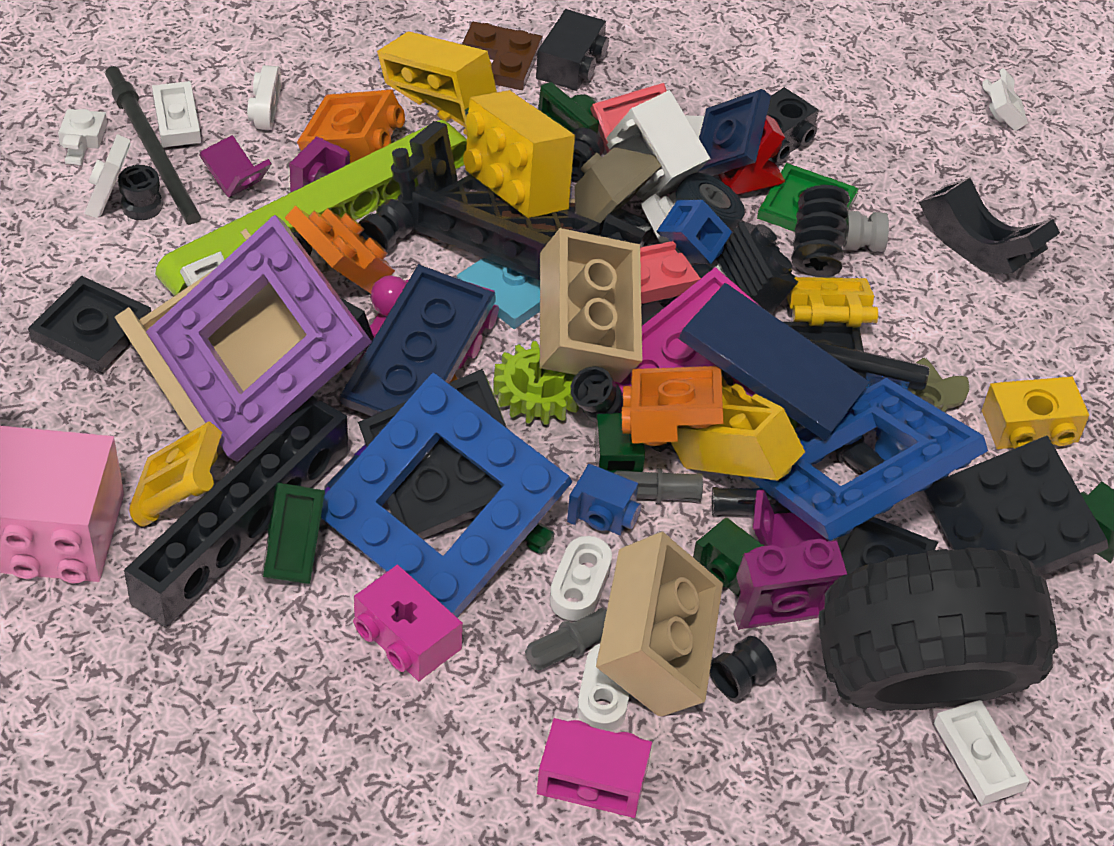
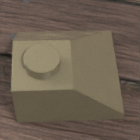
(612, 181)

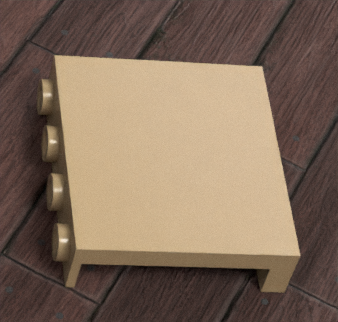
(246, 343)

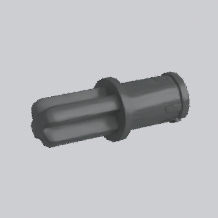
(666, 485)
(567, 641)

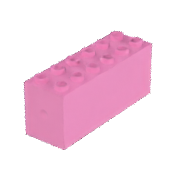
(57, 503)

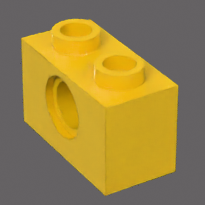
(1035, 408)

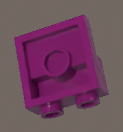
(786, 582)

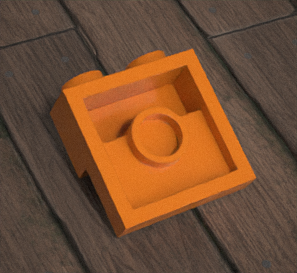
(355, 121)
(342, 246)
(671, 398)

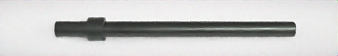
(127, 99)

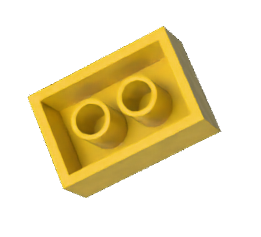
(519, 153)

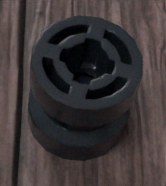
(586, 145)
(140, 192)
(388, 224)
(596, 385)
(745, 666)

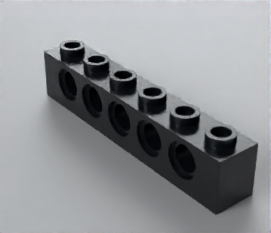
(234, 512)

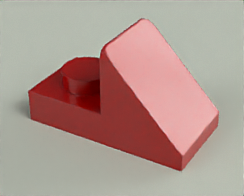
(762, 172)

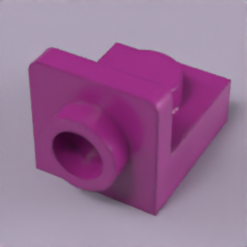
(315, 162)

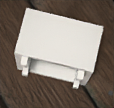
(661, 131)

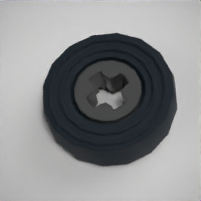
(715, 194)

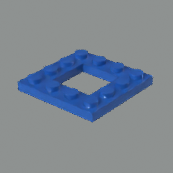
(432, 413)
(935, 449)

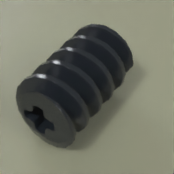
(820, 230)

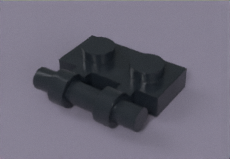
(430, 162)

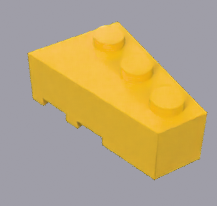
(437, 73)
(750, 442)

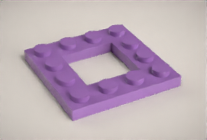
(330, 341)

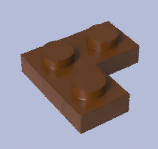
(511, 51)

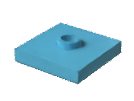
(515, 292)

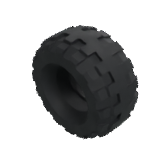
(937, 630)

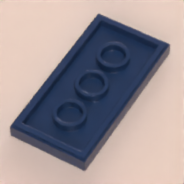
(421, 335)
(774, 360)

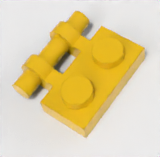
(832, 301)

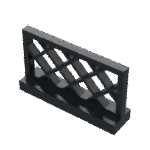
(490, 236)

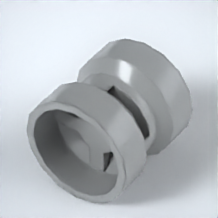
(866, 231)

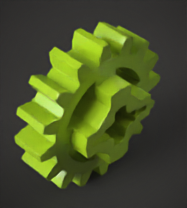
(532, 389)

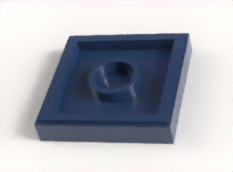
(734, 132)

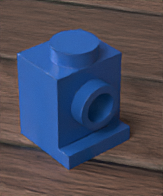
(695, 231)
(604, 501)

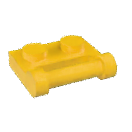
(175, 474)

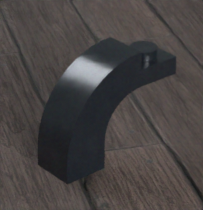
(977, 235)

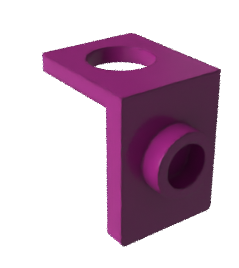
(232, 166)
(779, 528)

